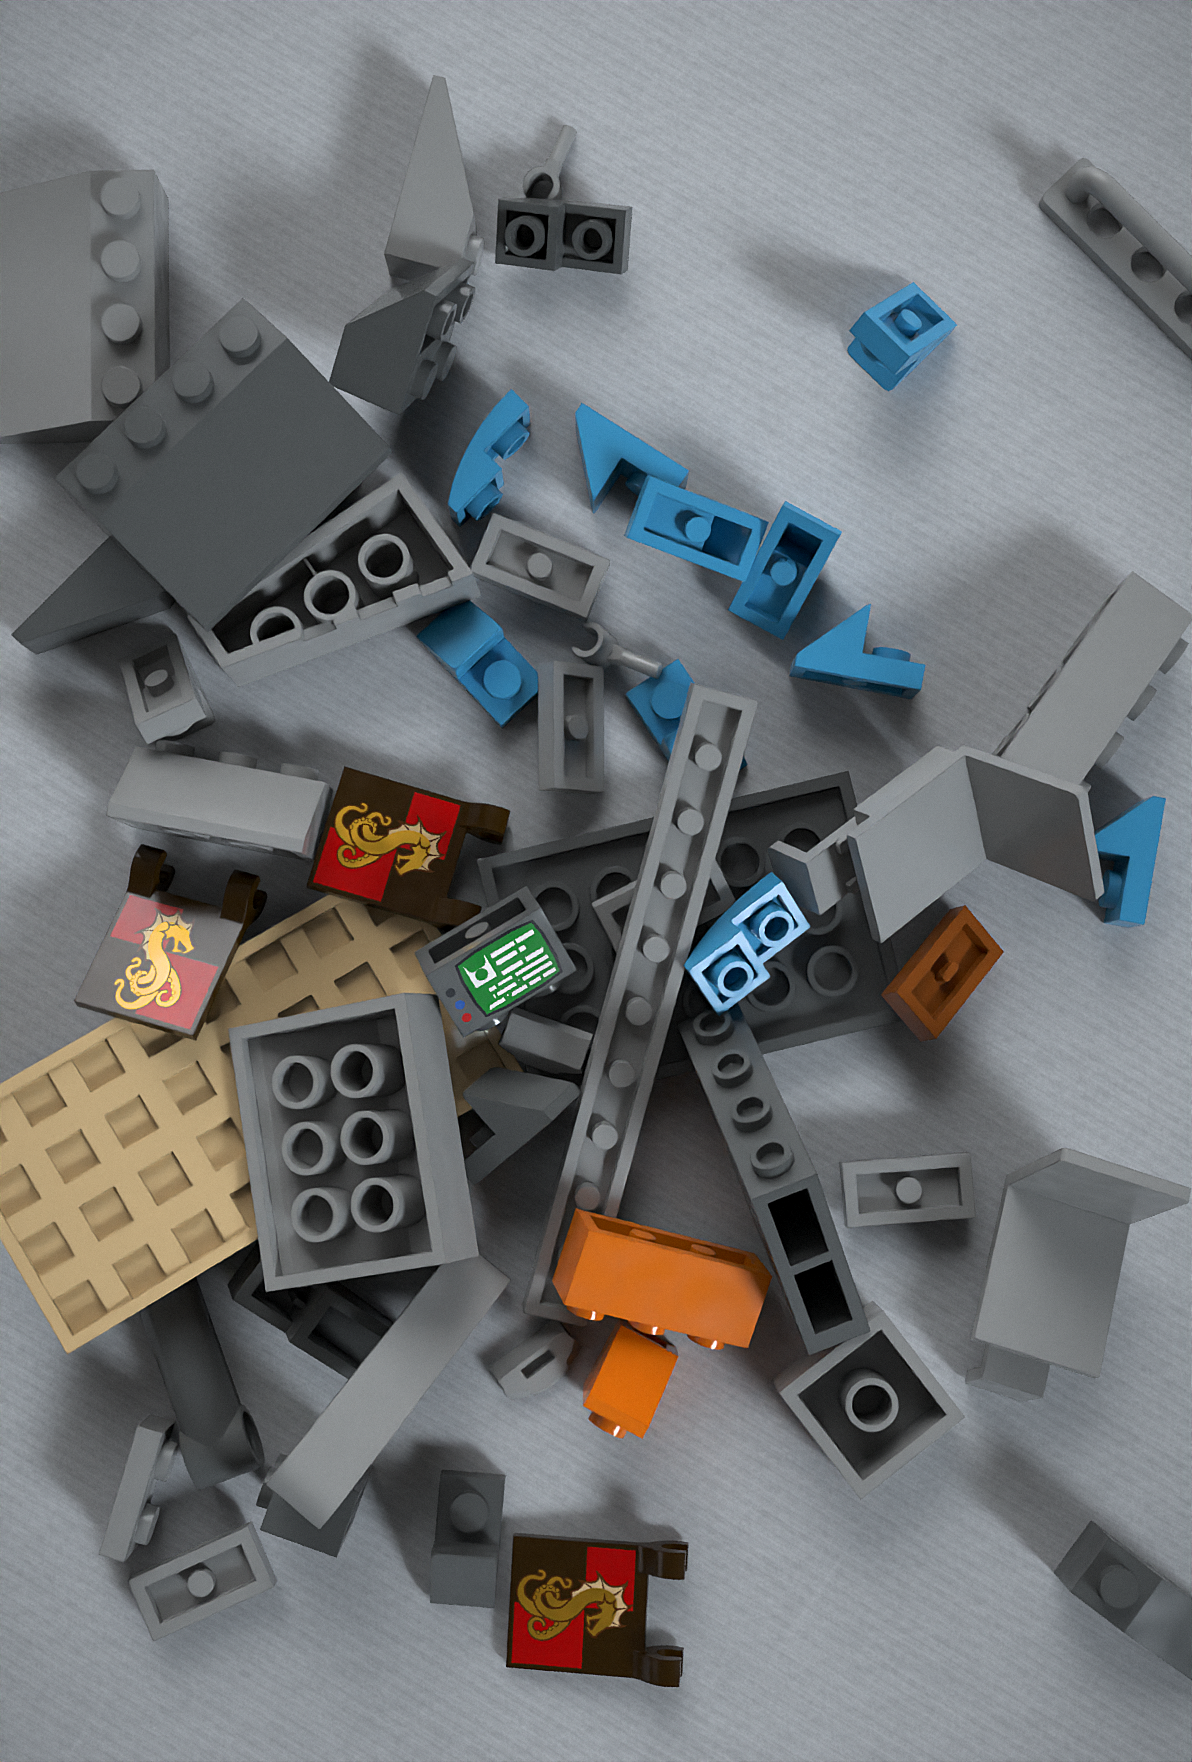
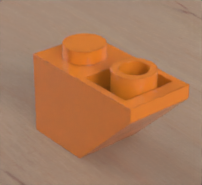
(628, 1380)

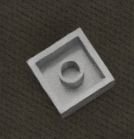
(868, 1402)

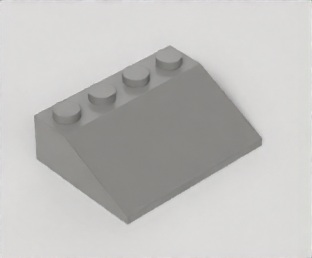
(81, 302)
(352, 1141)

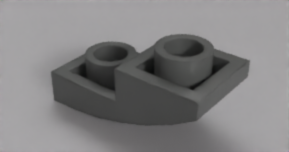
(563, 234)

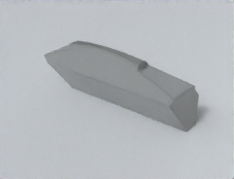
(545, 1043)
(537, 1361)

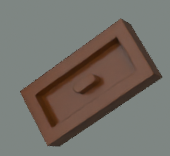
(942, 973)

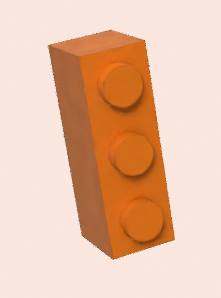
(660, 1280)

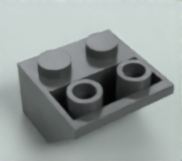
(403, 339)

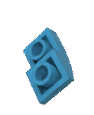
(478, 476)
(732, 952)

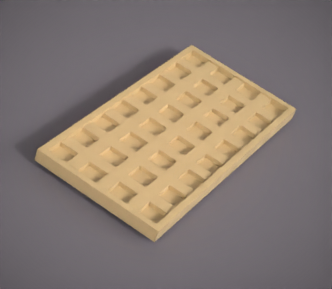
(132, 1140)

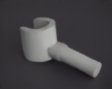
(552, 165)
(609, 652)

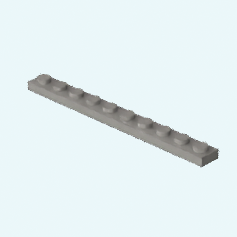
(645, 976)

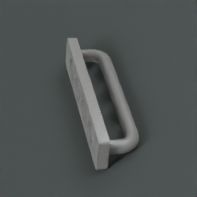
(1089, 189)

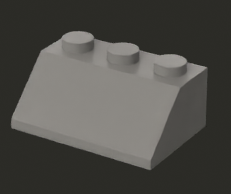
(223, 800)

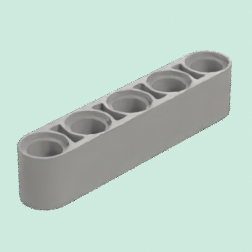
(386, 1387)

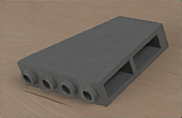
(775, 1178)

